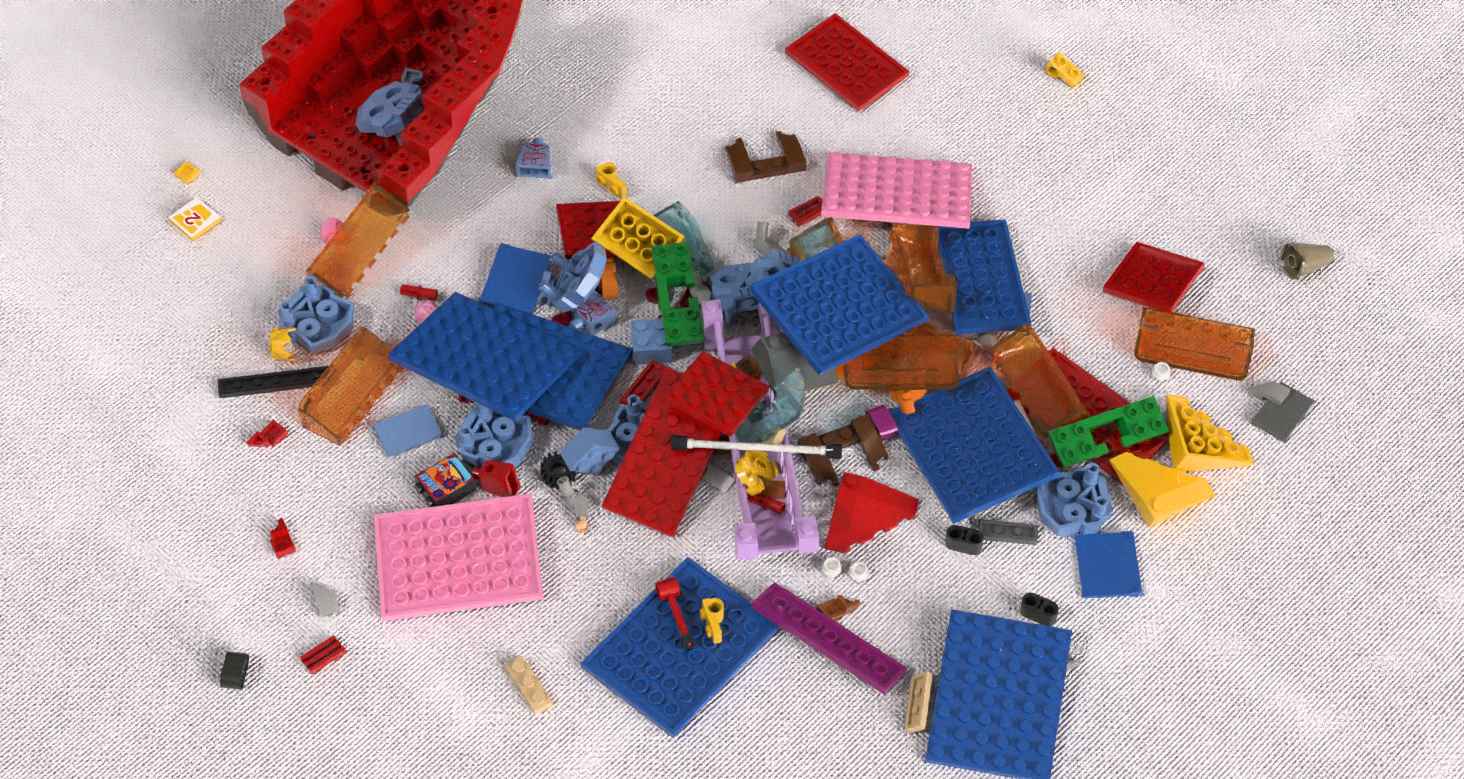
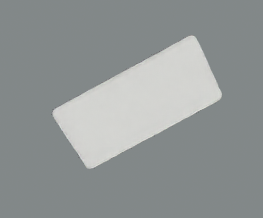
(718, 478)

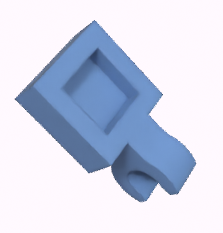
(550, 278)

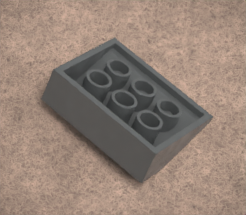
(779, 357)

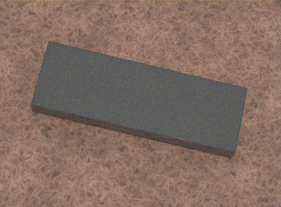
(1008, 532)

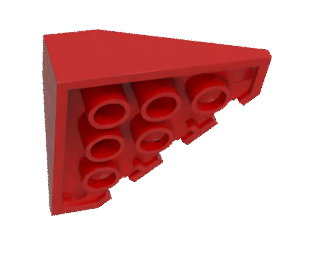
(865, 509)

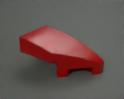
(269, 436)
(281, 540)

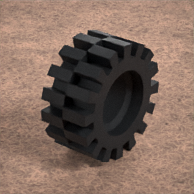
(551, 462)

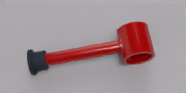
(668, 590)

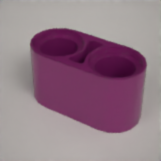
(883, 422)

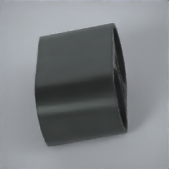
(964, 540)
(1039, 609)
(234, 670)

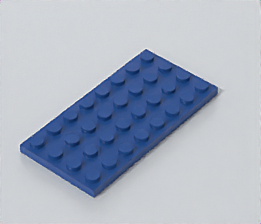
(986, 278)

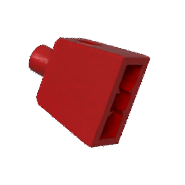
(498, 478)

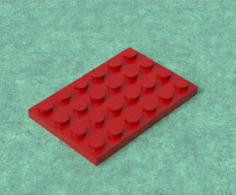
(847, 62)

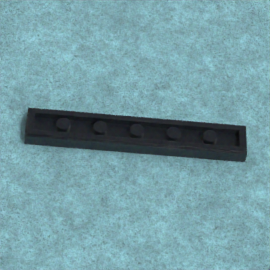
(269, 382)

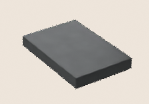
(1283, 419)

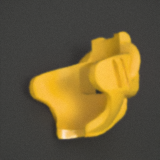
(278, 339)

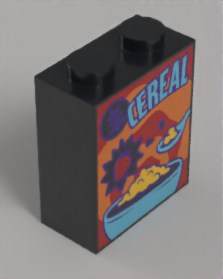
(445, 482)

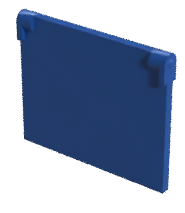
(515, 278)
(1108, 565)

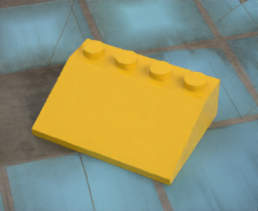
(632, 232)

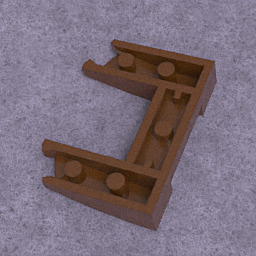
(790, 161)
(860, 431)

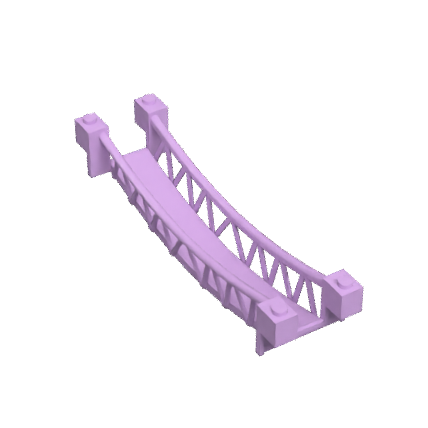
(762, 529)

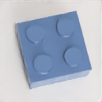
(649, 342)
(589, 450)

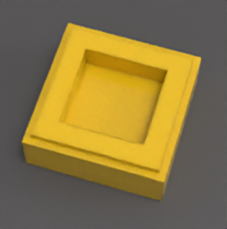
(187, 172)

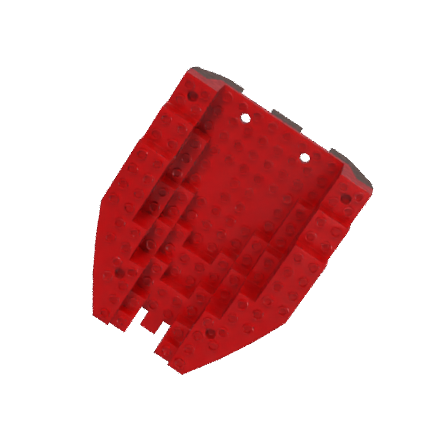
(346, 50)

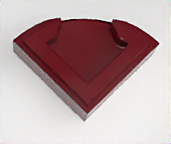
(563, 318)

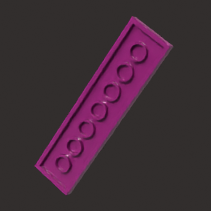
(829, 638)

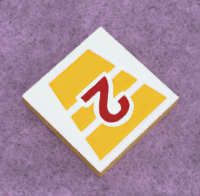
(194, 219)

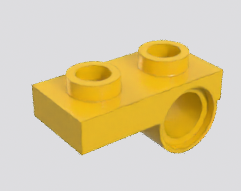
(1063, 68)
(607, 176)
(713, 618)

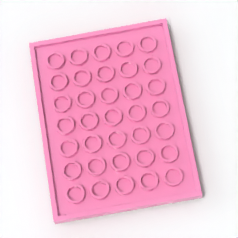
(897, 190)
(457, 557)

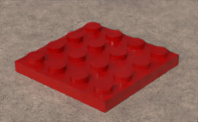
(580, 222)
(1153, 277)
(716, 393)

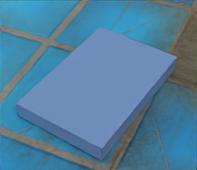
(407, 430)

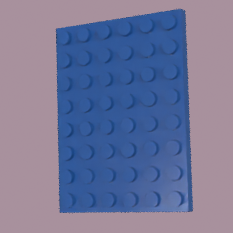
(838, 304)
(484, 355)
(586, 383)
(974, 445)
(652, 671)
(999, 696)

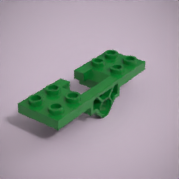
(675, 269)
(1134, 421)

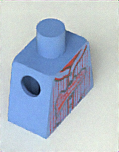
(534, 160)
(594, 314)

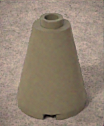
(1305, 258)

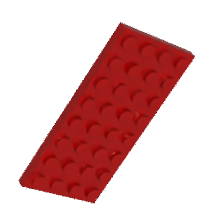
(1098, 400)
(653, 480)

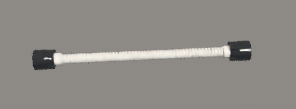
(681, 443)

